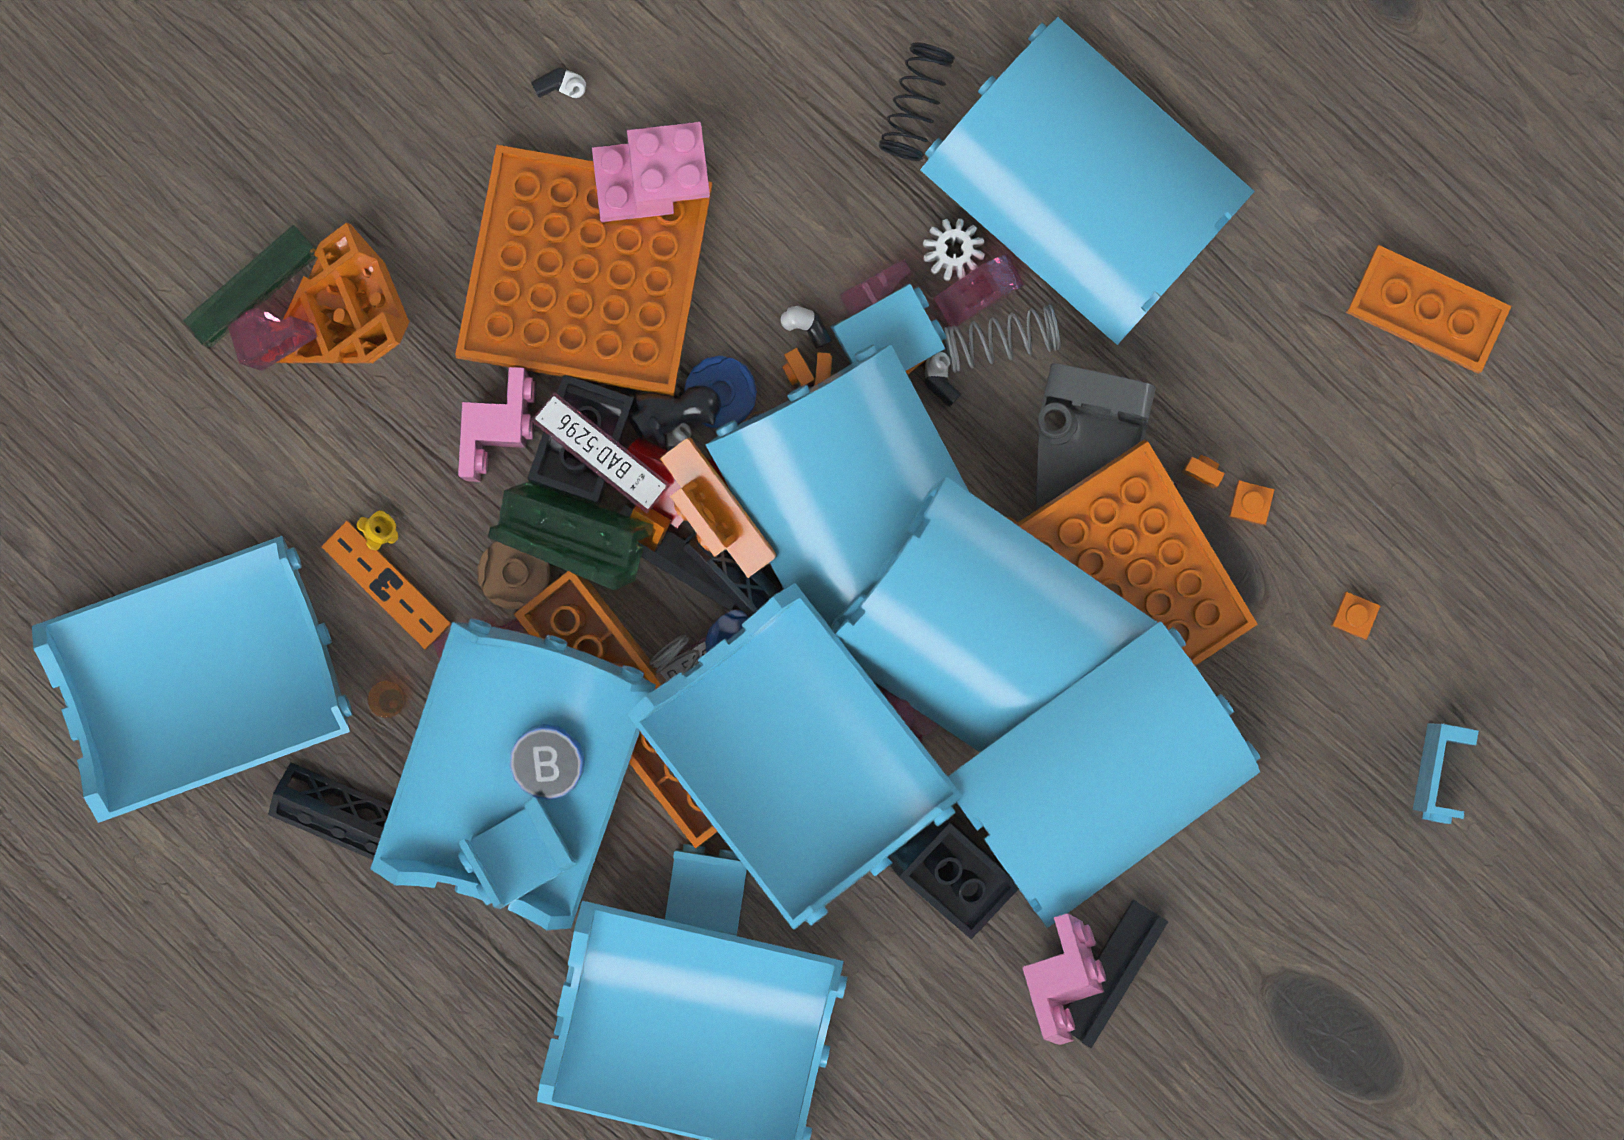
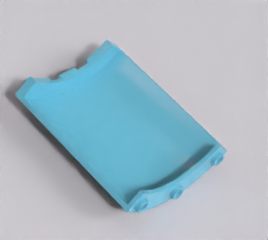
(1085, 179)
(836, 476)
(981, 620)
(193, 678)
(795, 757)
(459, 772)
(1105, 773)
(689, 1029)

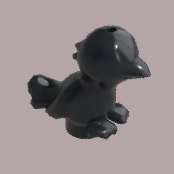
(662, 414)

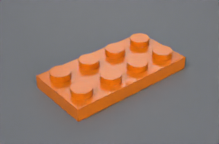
(1428, 309)

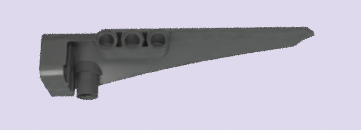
(1102, 422)

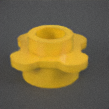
(384, 524)

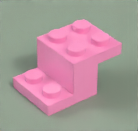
(650, 172)
(496, 425)
(1064, 979)

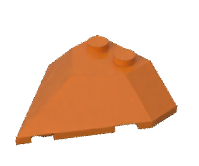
(348, 302)

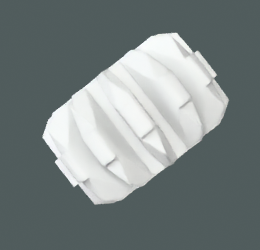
(940, 249)

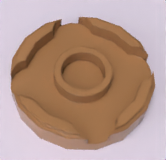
(511, 576)

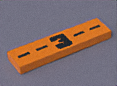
(386, 585)

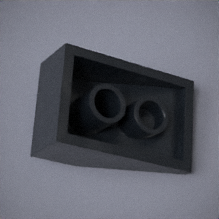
(560, 470)
(954, 875)

